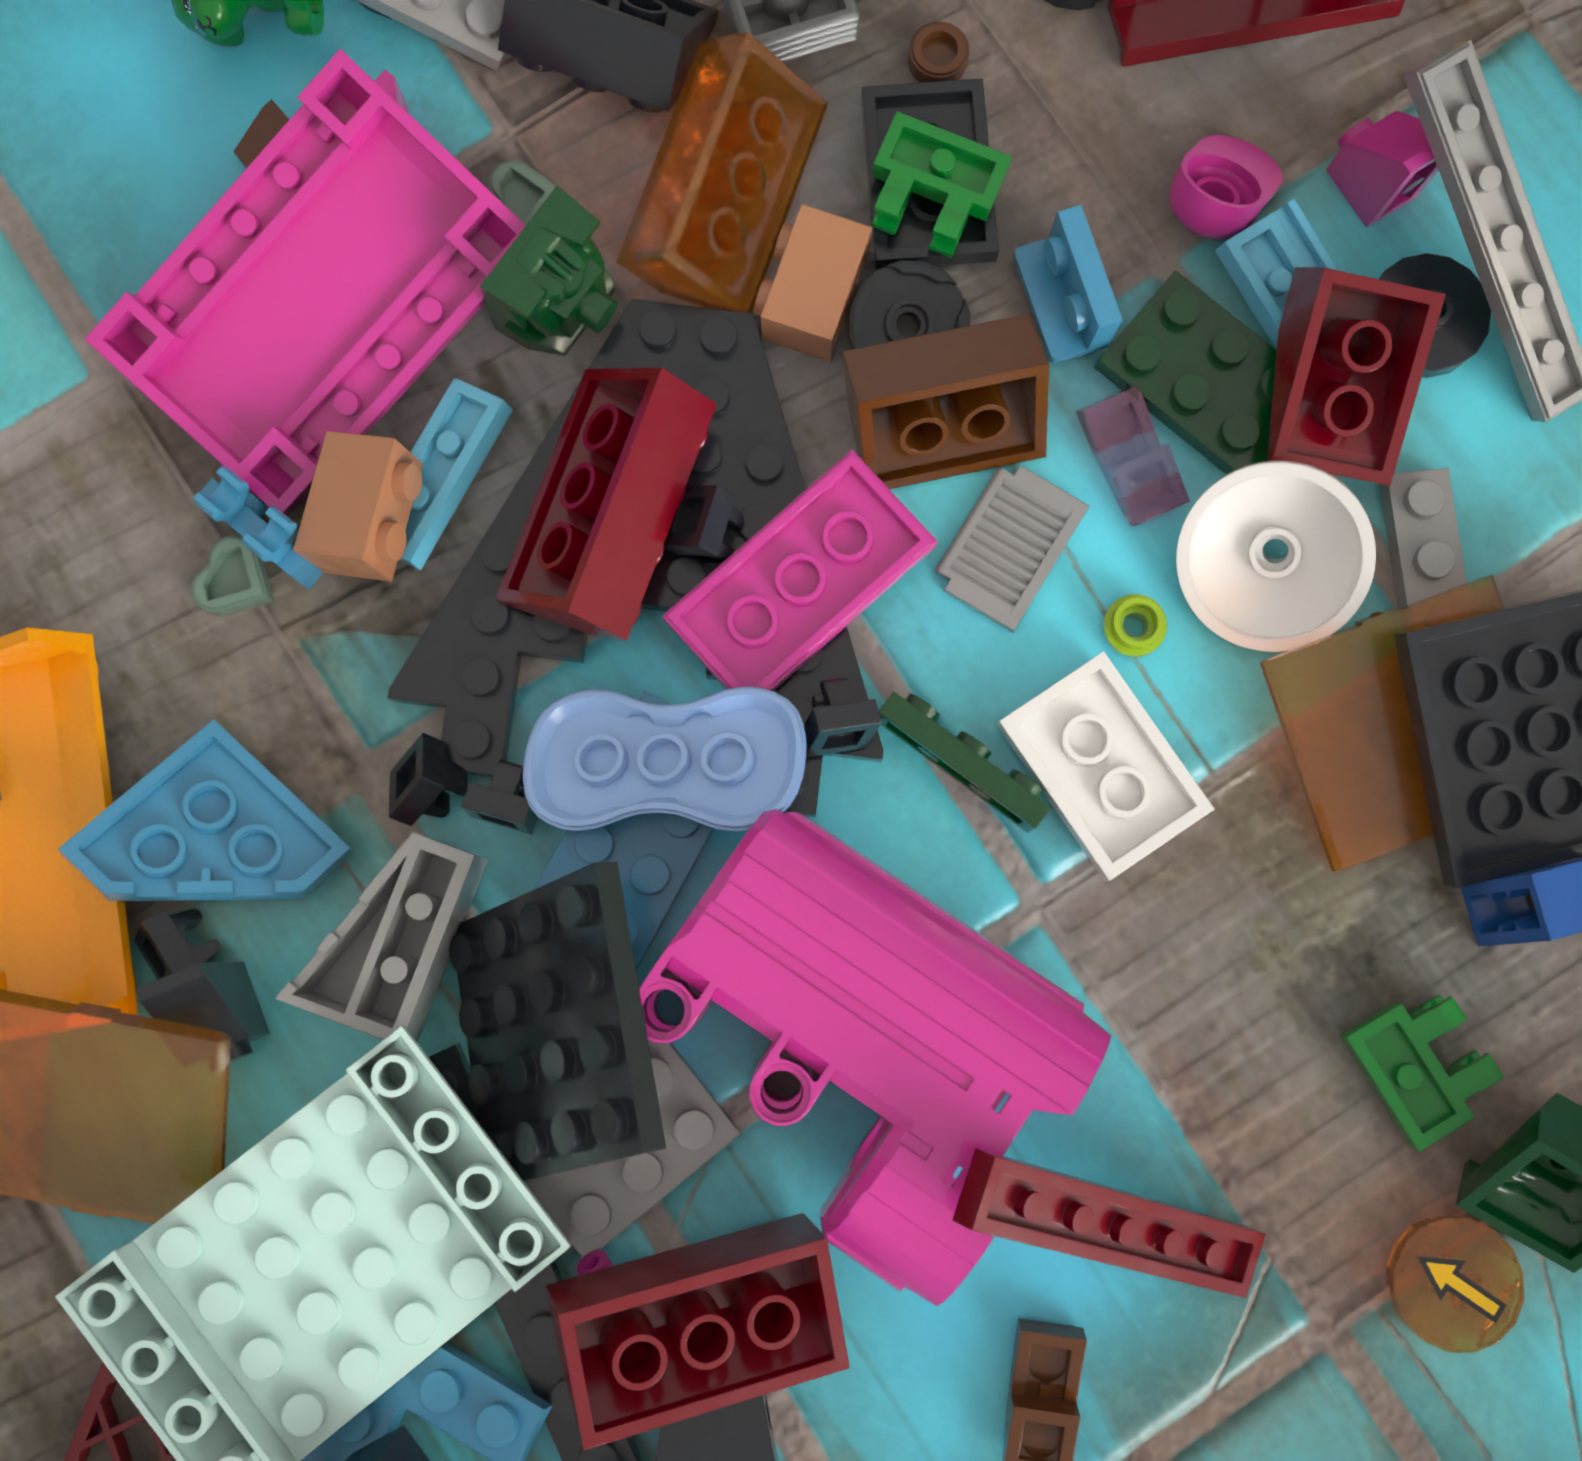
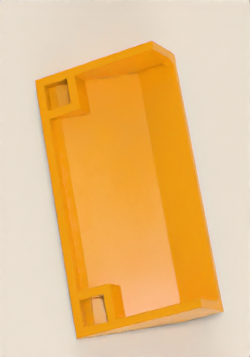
(54, 779)

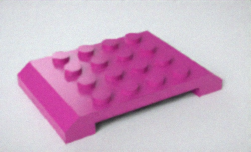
(312, 286)

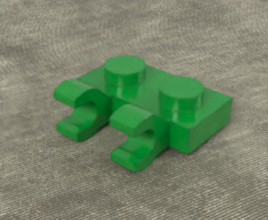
(940, 168)
(1409, 1077)

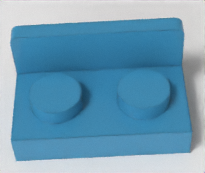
(1068, 289)

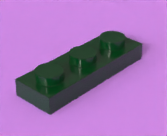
(964, 760)

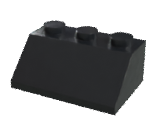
(610, 44)

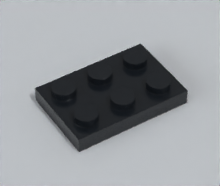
(952, 106)

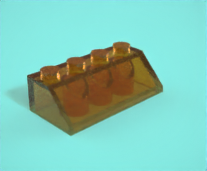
(724, 176)

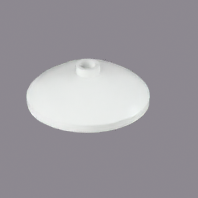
(1285, 599)

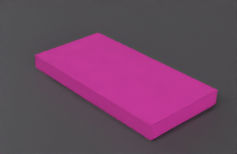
(800, 578)

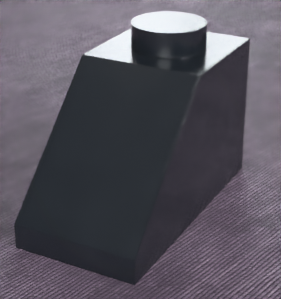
(212, 998)

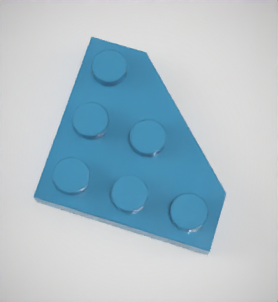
(206, 830)

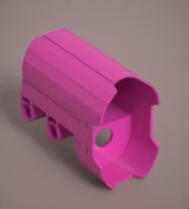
(895, 1009)

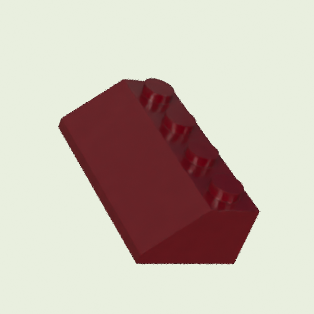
(608, 500)
(697, 1328)

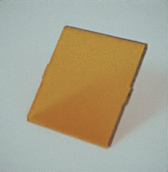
(1354, 730)
(108, 1107)

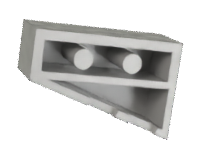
(393, 944)

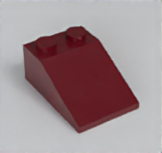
(1349, 371)

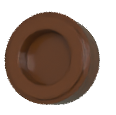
(938, 53)

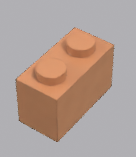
(814, 282)
(359, 506)

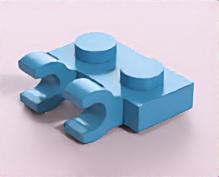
(244, 512)

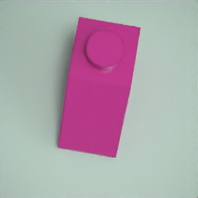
(1382, 165)

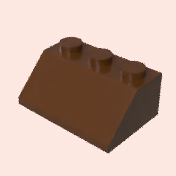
(949, 401)

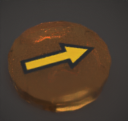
(1455, 1283)

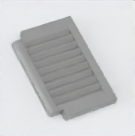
(1009, 544)

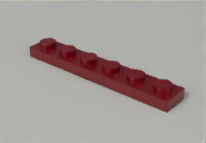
(1106, 1224)

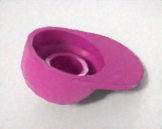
(1223, 186)

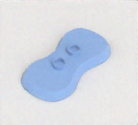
(705, 759)

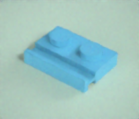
(1265, 259)

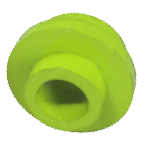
(1147, 612)

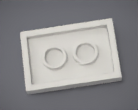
(1105, 767)

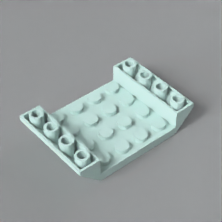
(315, 1266)

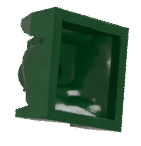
(551, 280)
(1534, 1184)

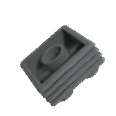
(795, 26)

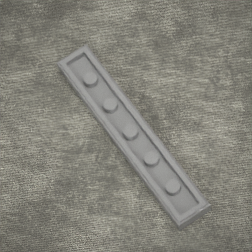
(1499, 228)

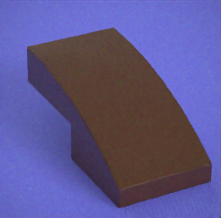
(1044, 1392)

